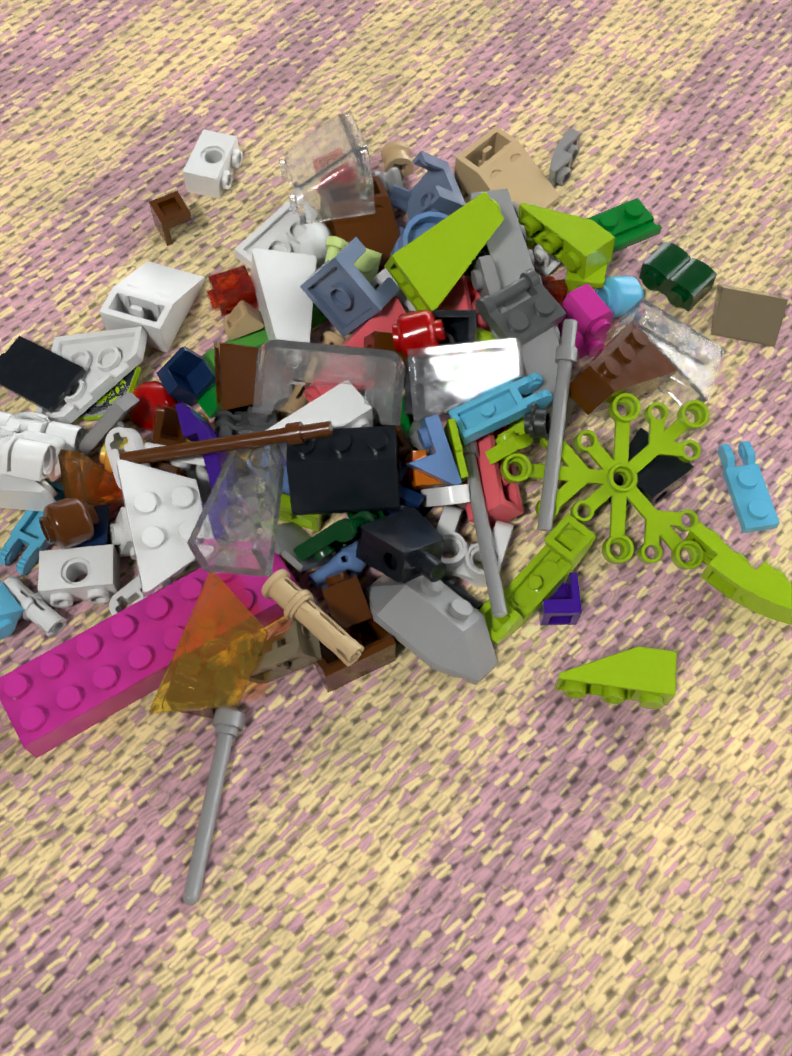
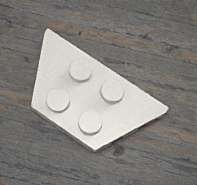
(160, 519)

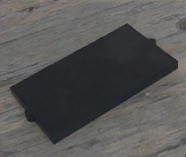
(38, 374)

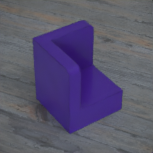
(563, 605)

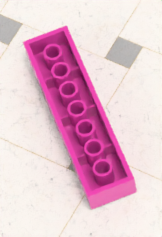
(114, 661)

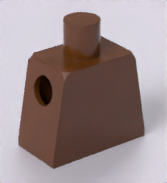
(234, 374)

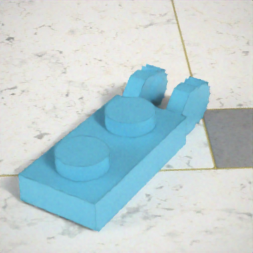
(499, 407)
(747, 489)
(29, 533)

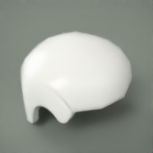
(314, 241)

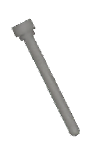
(227, 725)

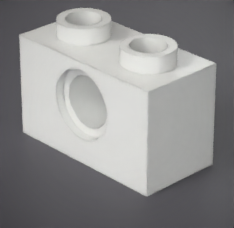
(212, 164)
(62, 566)

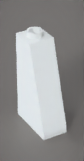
(282, 302)

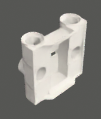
(33, 443)

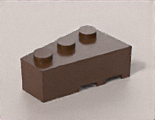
(622, 366)

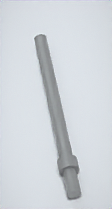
(565, 357)
(483, 531)

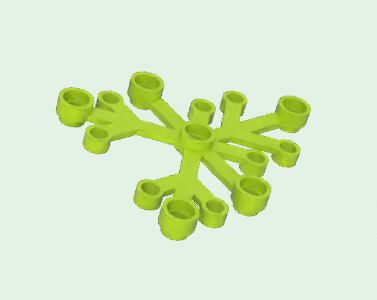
(577, 475)

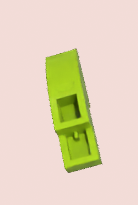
(730, 573)

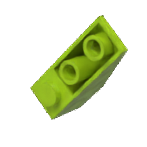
(571, 239)
(632, 675)

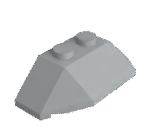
(434, 625)

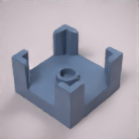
(434, 192)
(344, 292)

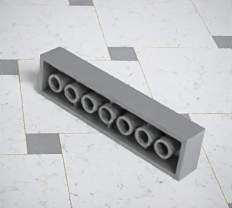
(510, 260)

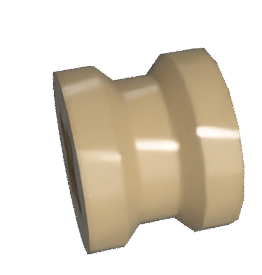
(397, 154)

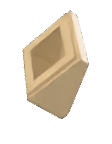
(242, 321)

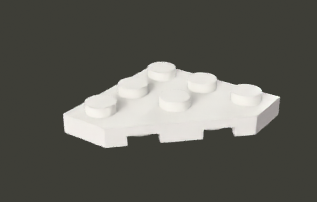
(107, 360)

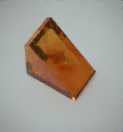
(86, 479)

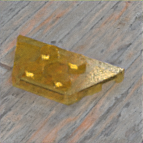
(213, 654)

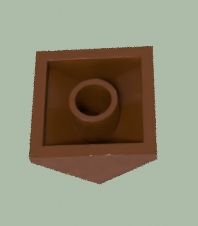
(378, 652)

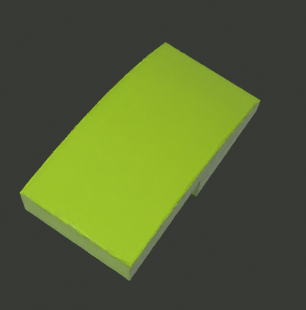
(509, 442)

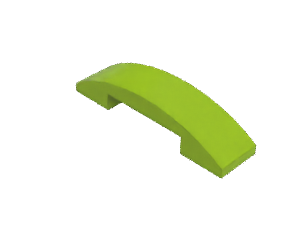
(540, 578)

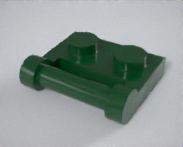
(333, 537)

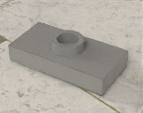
(111, 419)

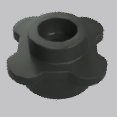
(537, 423)

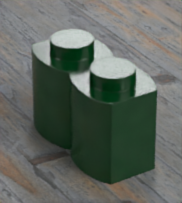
(677, 276)

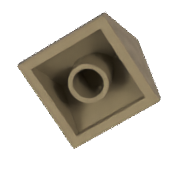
(747, 315)

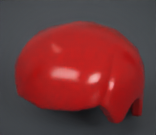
(149, 395)

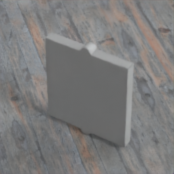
(288, 538)

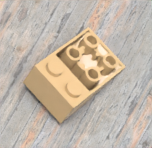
(502, 163)

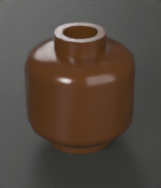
(68, 522)

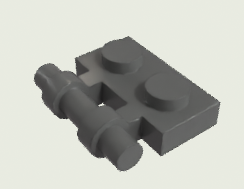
(230, 423)

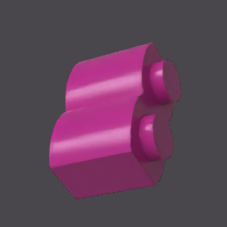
(592, 318)

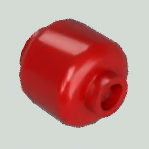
(417, 331)

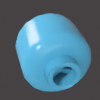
(620, 294)

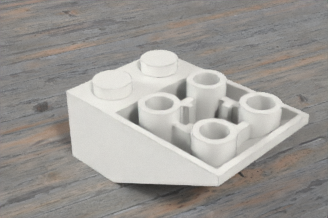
(153, 299)

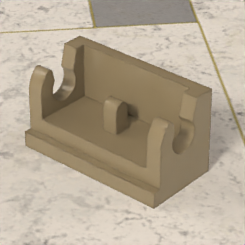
(286, 654)

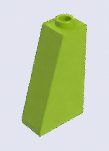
(439, 257)

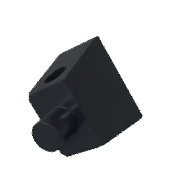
(659, 476)
(402, 546)

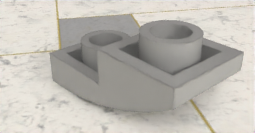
(563, 156)

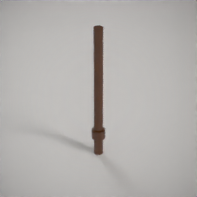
(293, 434)

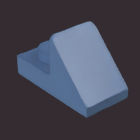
(440, 463)

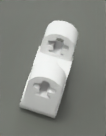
(466, 553)

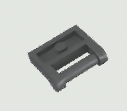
(527, 318)

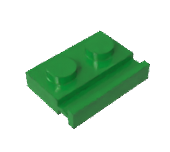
(628, 223)

